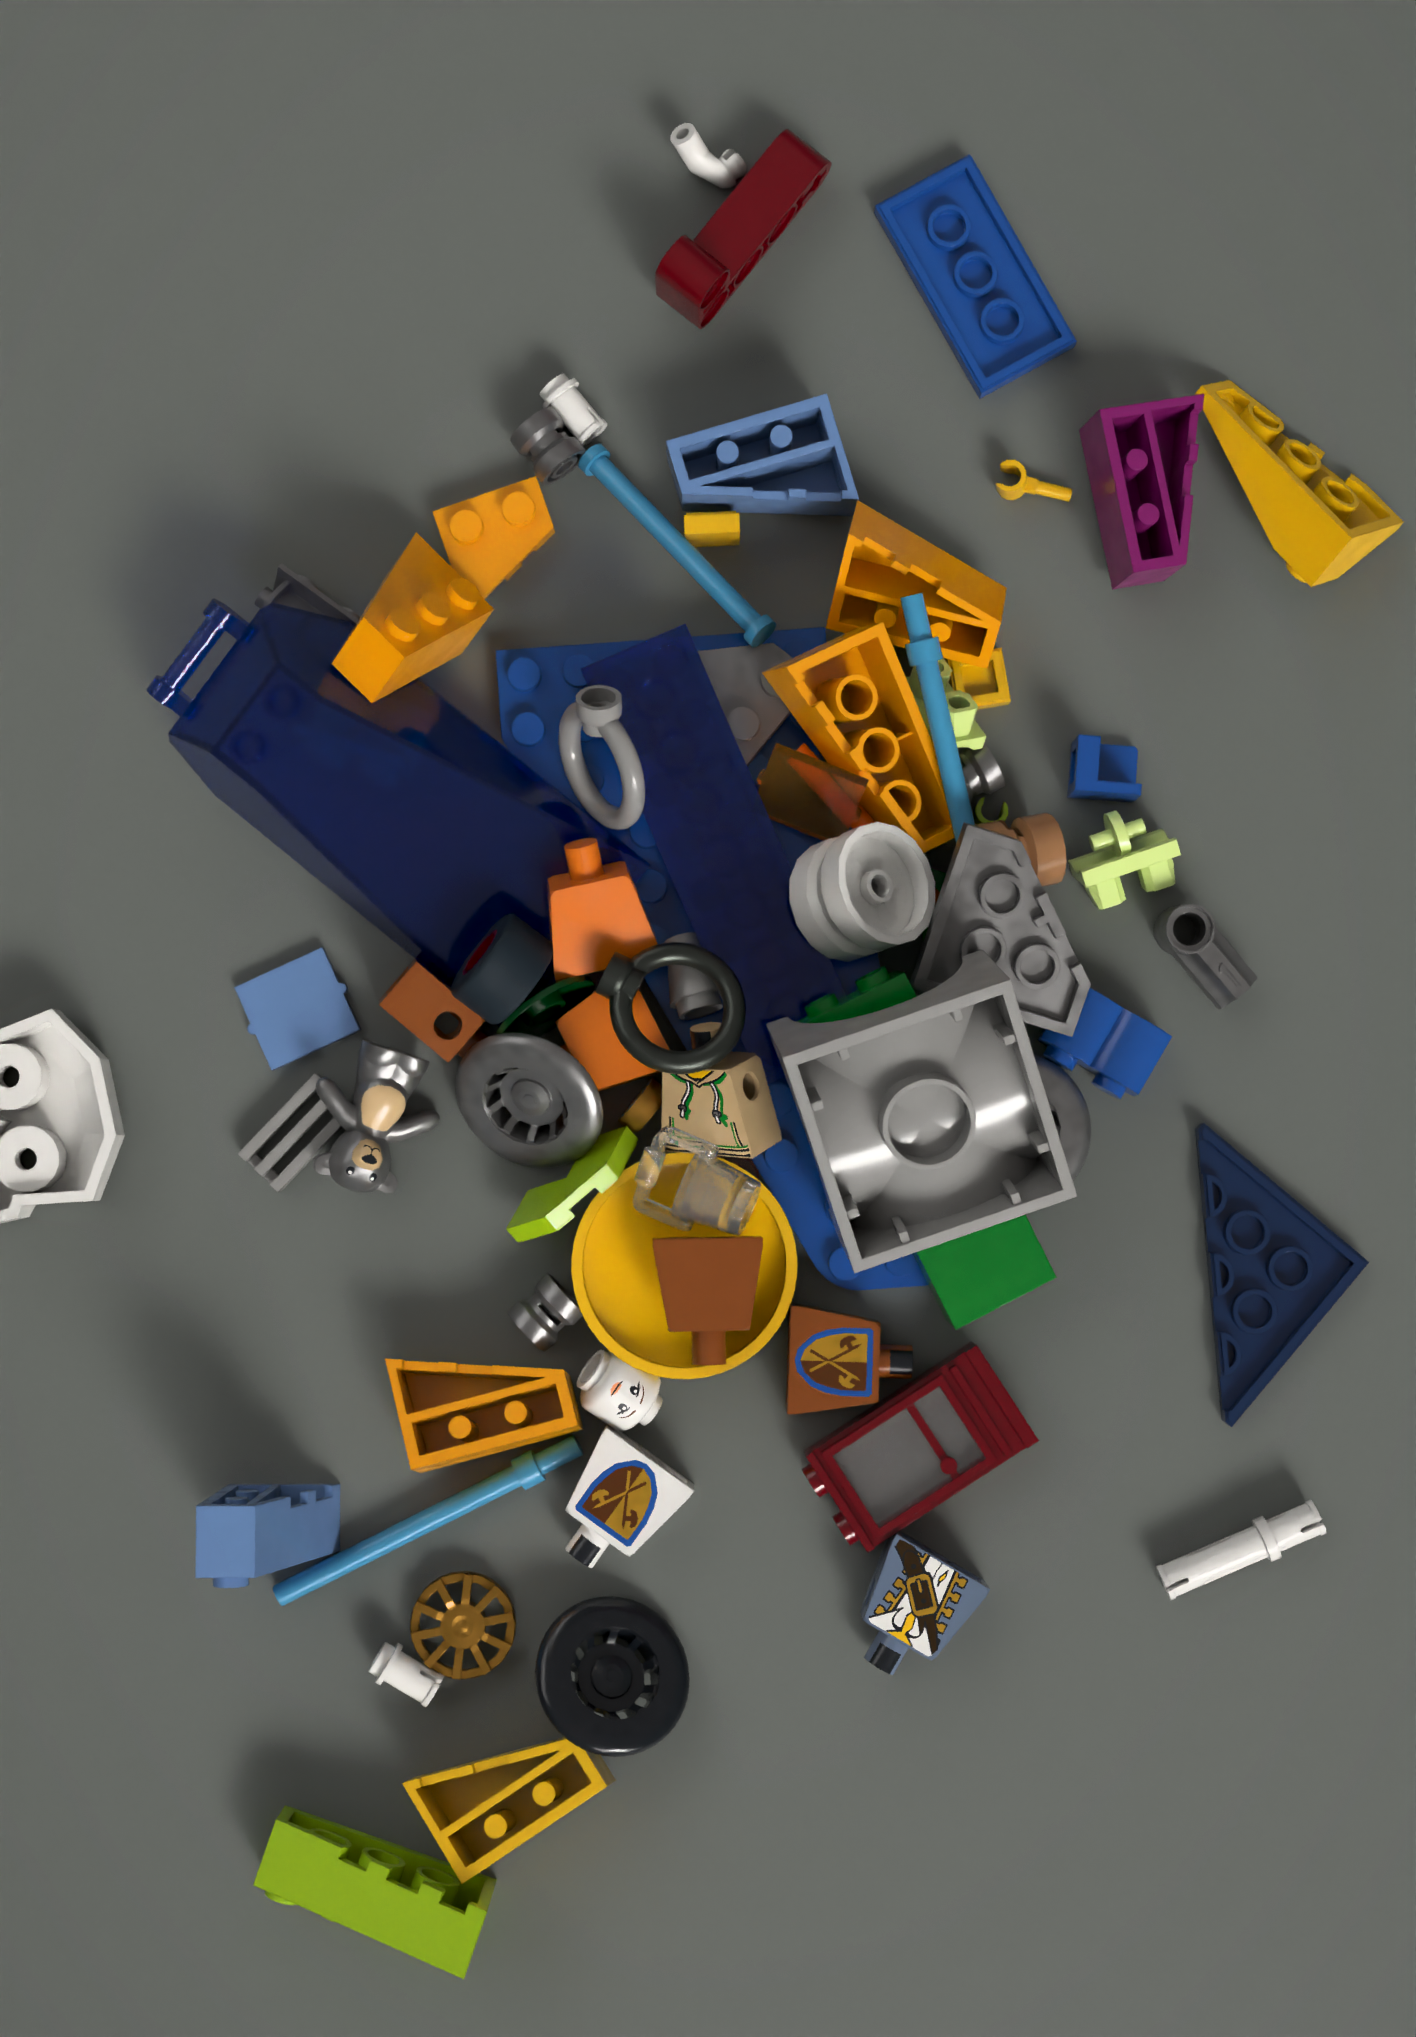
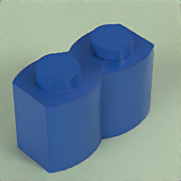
(1109, 1044)

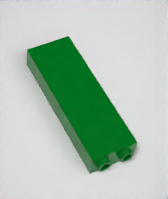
(975, 1270)

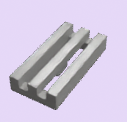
(264, 1166)

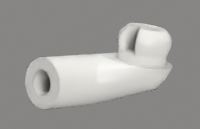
(701, 162)

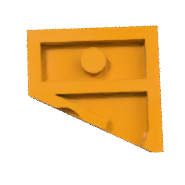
(494, 532)

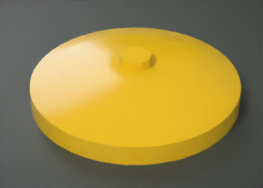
(620, 1283)

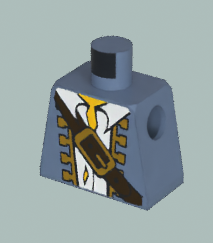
(916, 1601)

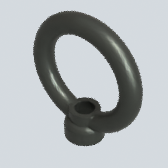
(623, 980)

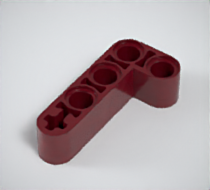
(706, 272)

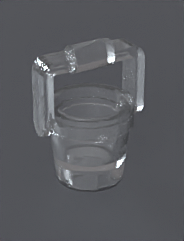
(708, 1192)

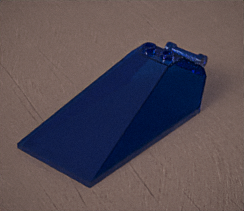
(379, 800)

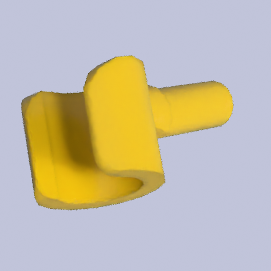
(1029, 484)

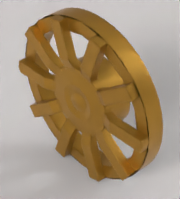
(463, 1625)

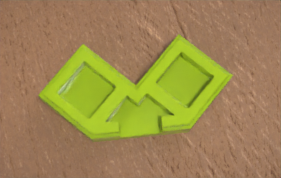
(550, 1205)

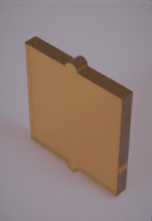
(810, 793)

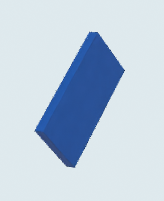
(974, 276)

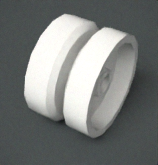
(862, 892)

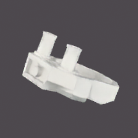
(58, 1109)

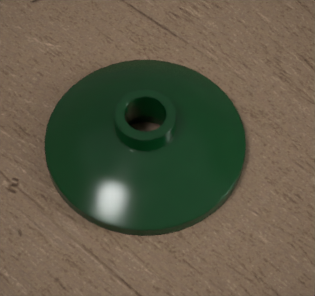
(546, 1005)

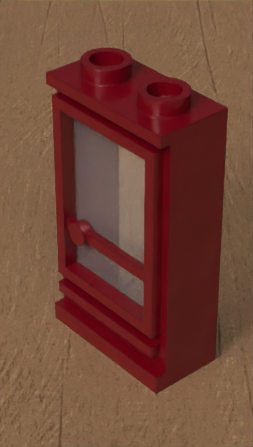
(917, 1447)

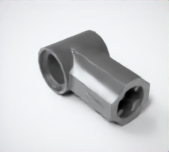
(1208, 957)

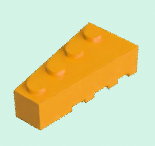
(866, 721)

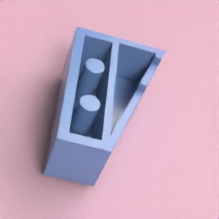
(766, 464)
(264, 1529)

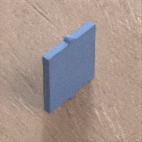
(297, 1008)

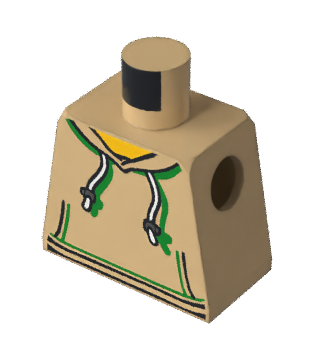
(722, 1103)

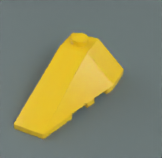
(1302, 505)

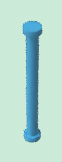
(756, 627)

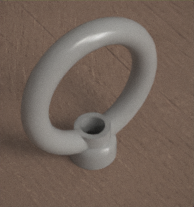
(598, 712)

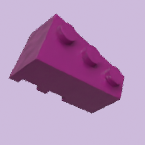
(1141, 485)

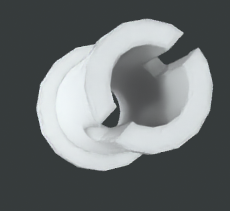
(573, 408)
(405, 1673)

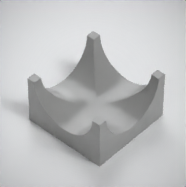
(926, 1116)

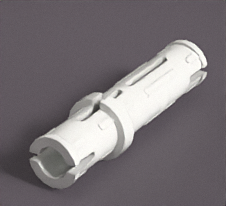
(1241, 1549)

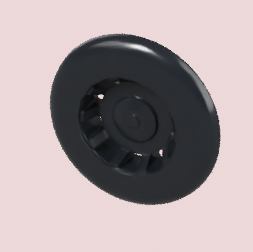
(612, 1676)

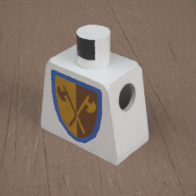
(622, 1498)

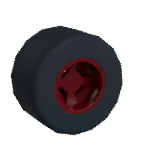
(502, 969)

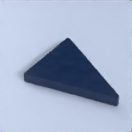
(1268, 1271)

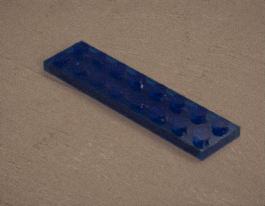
(715, 833)

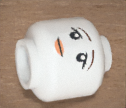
(618, 1392)

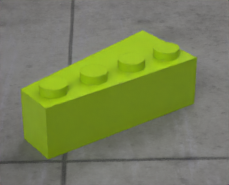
(375, 1888)

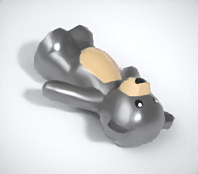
(383, 1085)

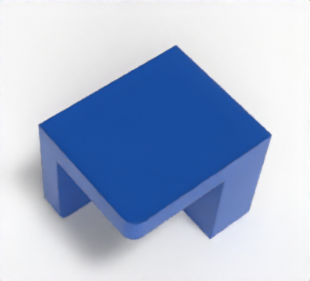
(1102, 771)

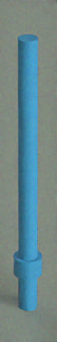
(924, 654)
(525, 1471)

